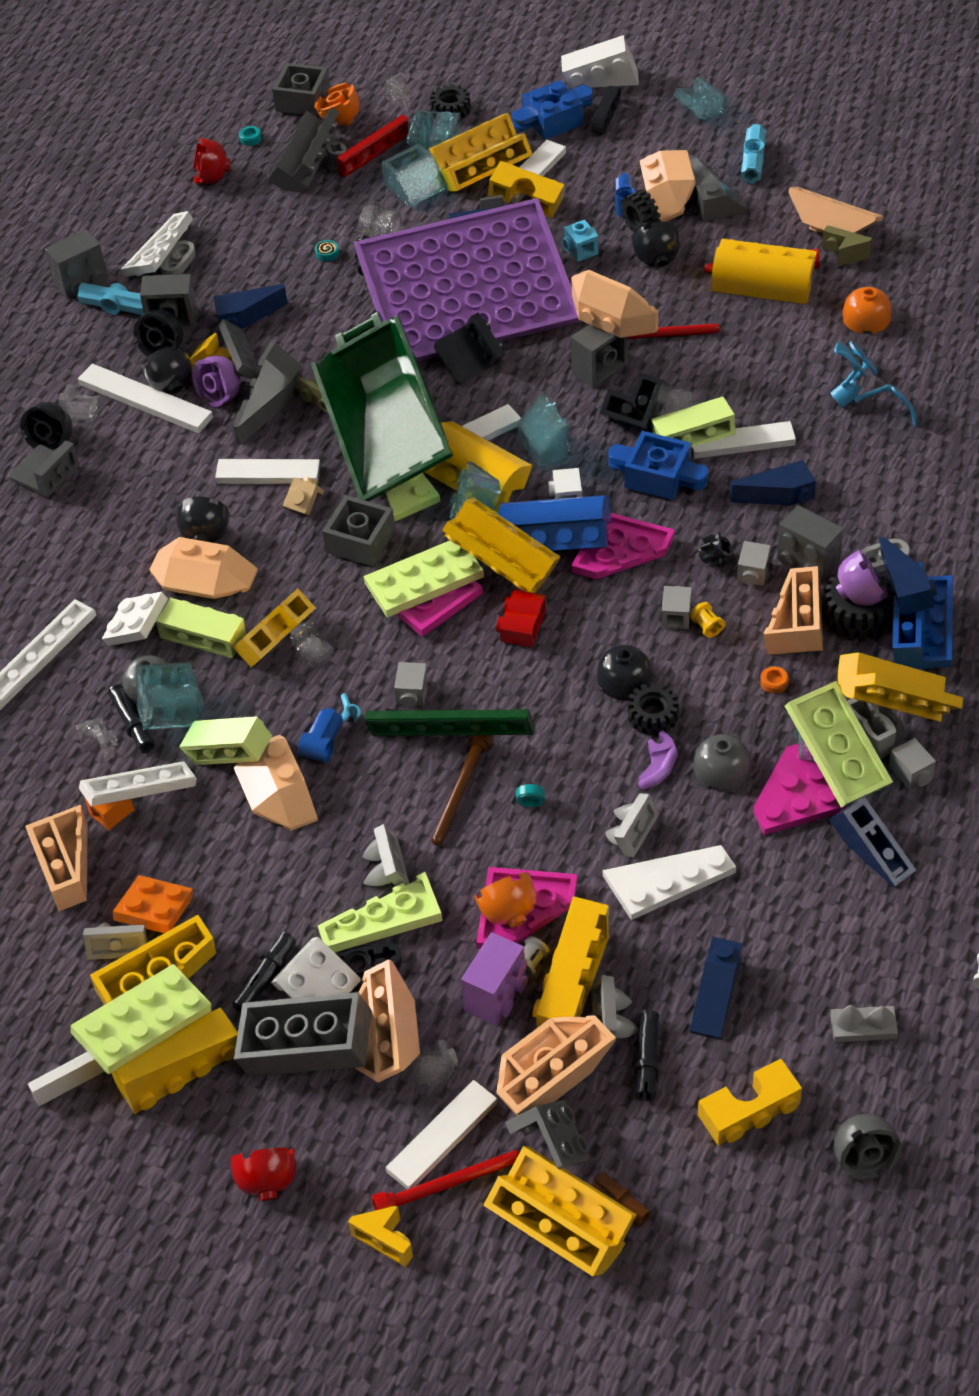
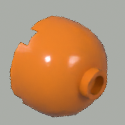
(343, 99)
(867, 310)
(508, 900)

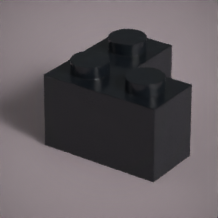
(640, 407)

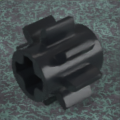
(715, 550)

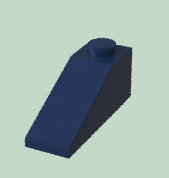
(250, 305)
(776, 486)
(907, 579)
(872, 841)
(716, 987)

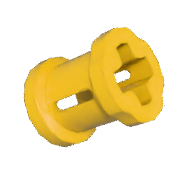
(707, 619)

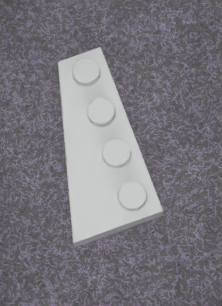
(158, 246)
(663, 880)

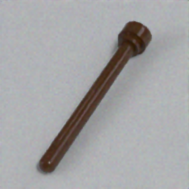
(477, 745)

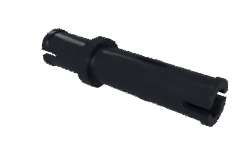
(131, 719)
(271, 962)
(646, 1066)

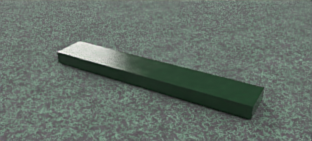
(450, 722)

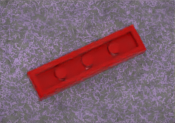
(372, 146)

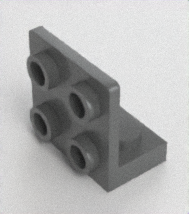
(46, 468)
(558, 1129)

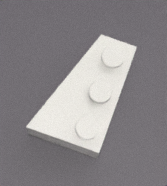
(601, 65)

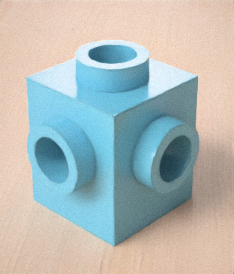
(580, 240)

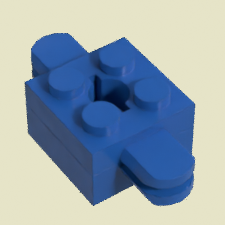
(552, 109)
(658, 465)

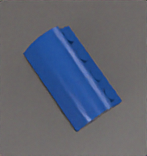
(563, 522)
(926, 636)

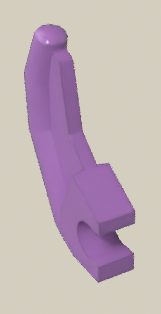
(662, 761)

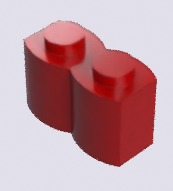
(521, 618)

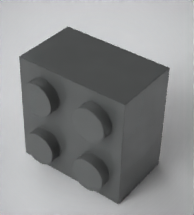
(299, 88)
(76, 261)
(171, 294)
(597, 354)
(359, 530)
(809, 542)

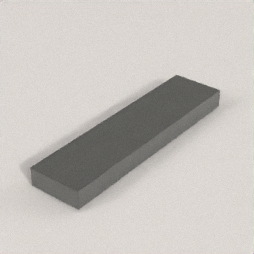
(239, 349)

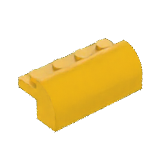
(479, 151)
(763, 271)
(470, 447)
(501, 545)
(895, 686)
(561, 1212)

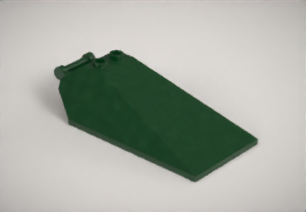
(380, 407)

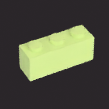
(697, 423)
(200, 627)
(226, 741)

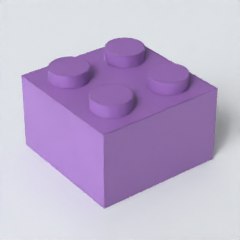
(494, 979)

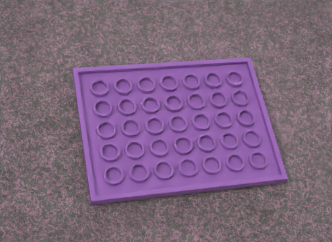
(470, 264)

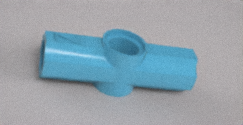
(753, 154)
(111, 298)

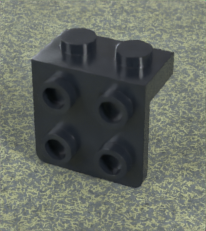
(469, 349)

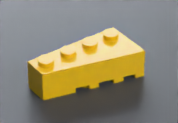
(184, 946)
(574, 961)
(177, 1060)

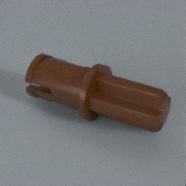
(623, 1196)

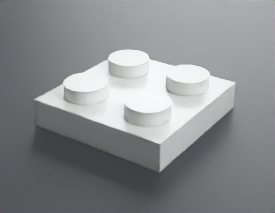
(134, 618)

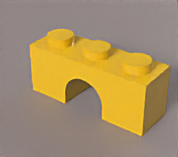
(512, 180)
(274, 627)
(729, 1117)

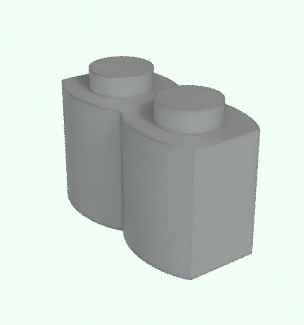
(876, 726)

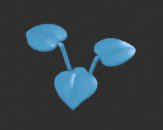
(849, 388)

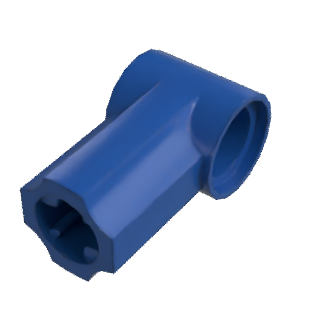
(624, 186)
(319, 741)

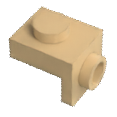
(302, 495)

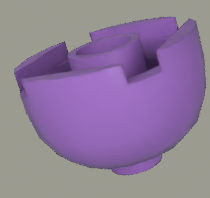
(214, 375)
(860, 581)

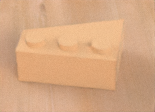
(798, 616)
(62, 854)

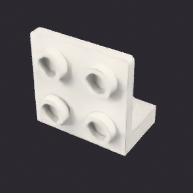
(316, 973)

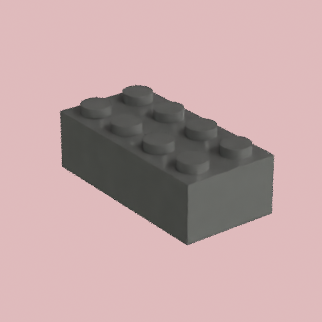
(303, 1034)

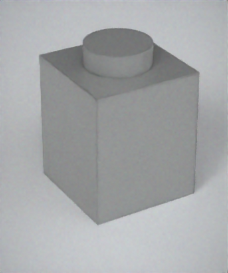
(753, 563)
(676, 607)
(411, 684)
(912, 764)

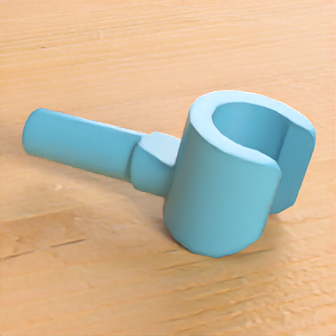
(349, 709)

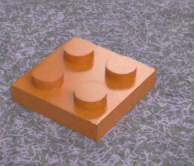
(153, 904)

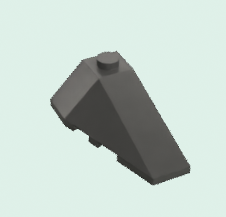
(713, 195)
(270, 392)

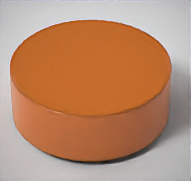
(774, 680)

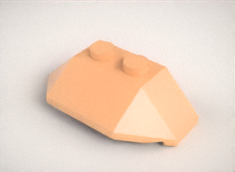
(669, 181)
(822, 211)
(612, 306)
(202, 569)
(277, 786)
(393, 1025)
(551, 1061)

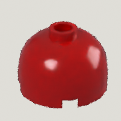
(210, 162)
(264, 1172)

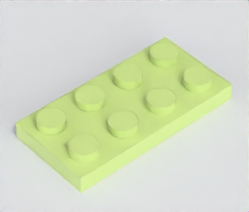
(422, 577)
(838, 744)
(140, 1018)

